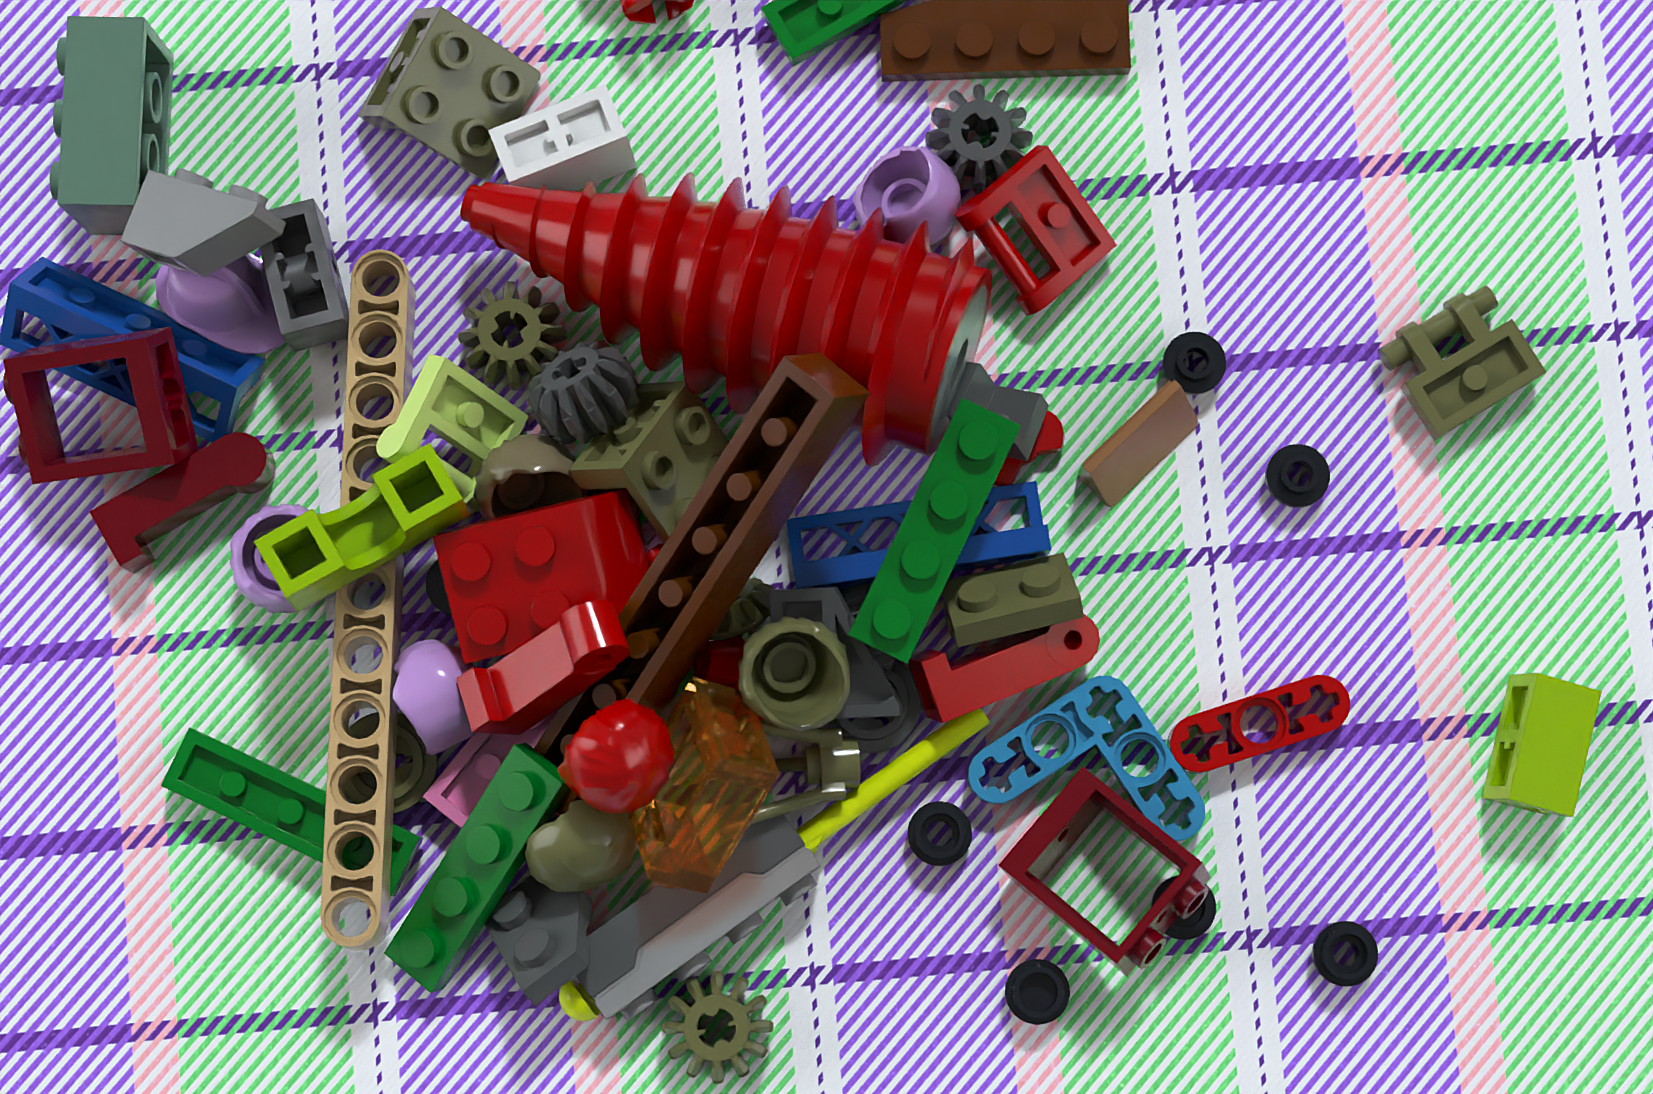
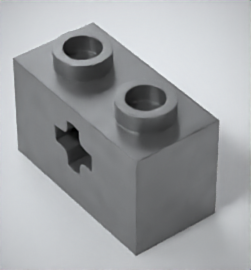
(305, 278)

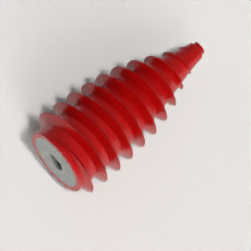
(754, 286)

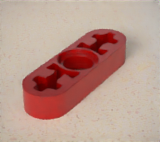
(1297, 692)

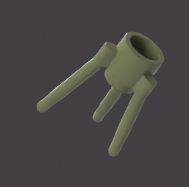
(829, 763)

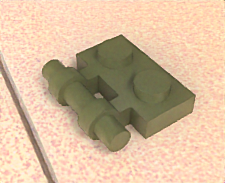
(1473, 377)

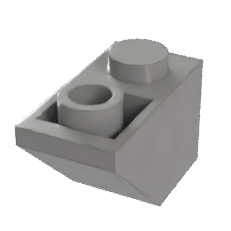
(197, 227)

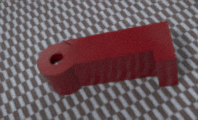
(181, 493)

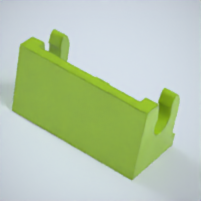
(1541, 744)

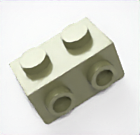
(1011, 599)

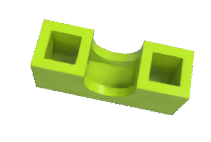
(331, 549)

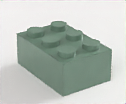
(110, 118)

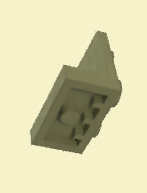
(449, 89)
(656, 453)

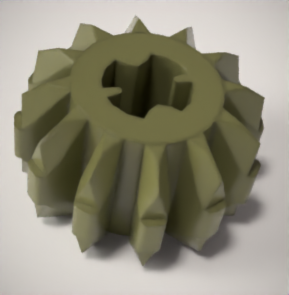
(488, 334)
(724, 1047)

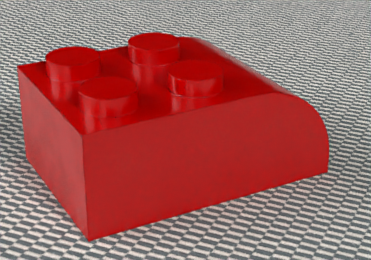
(529, 567)

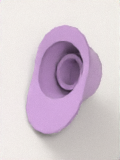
(226, 306)

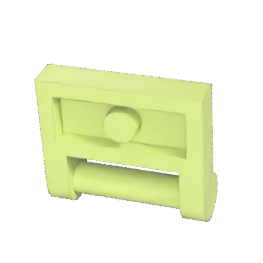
(457, 411)

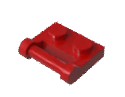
(1053, 219)

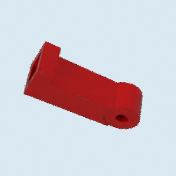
(1001, 668)
(545, 670)

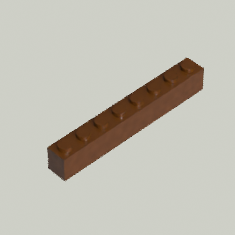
(719, 540)

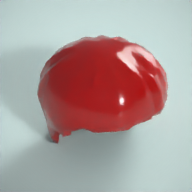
(619, 758)

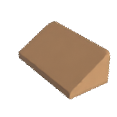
(1139, 444)

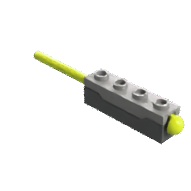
(674, 927)

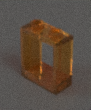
(713, 788)

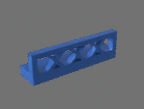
(85, 309)
(861, 568)

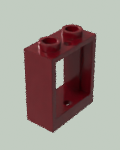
(157, 395)
(1057, 832)

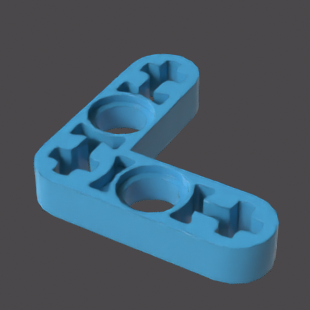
(1084, 734)

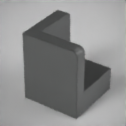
(1013, 404)

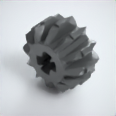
(984, 119)
(583, 392)

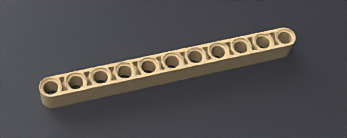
(355, 627)

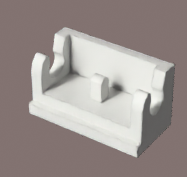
(565, 144)

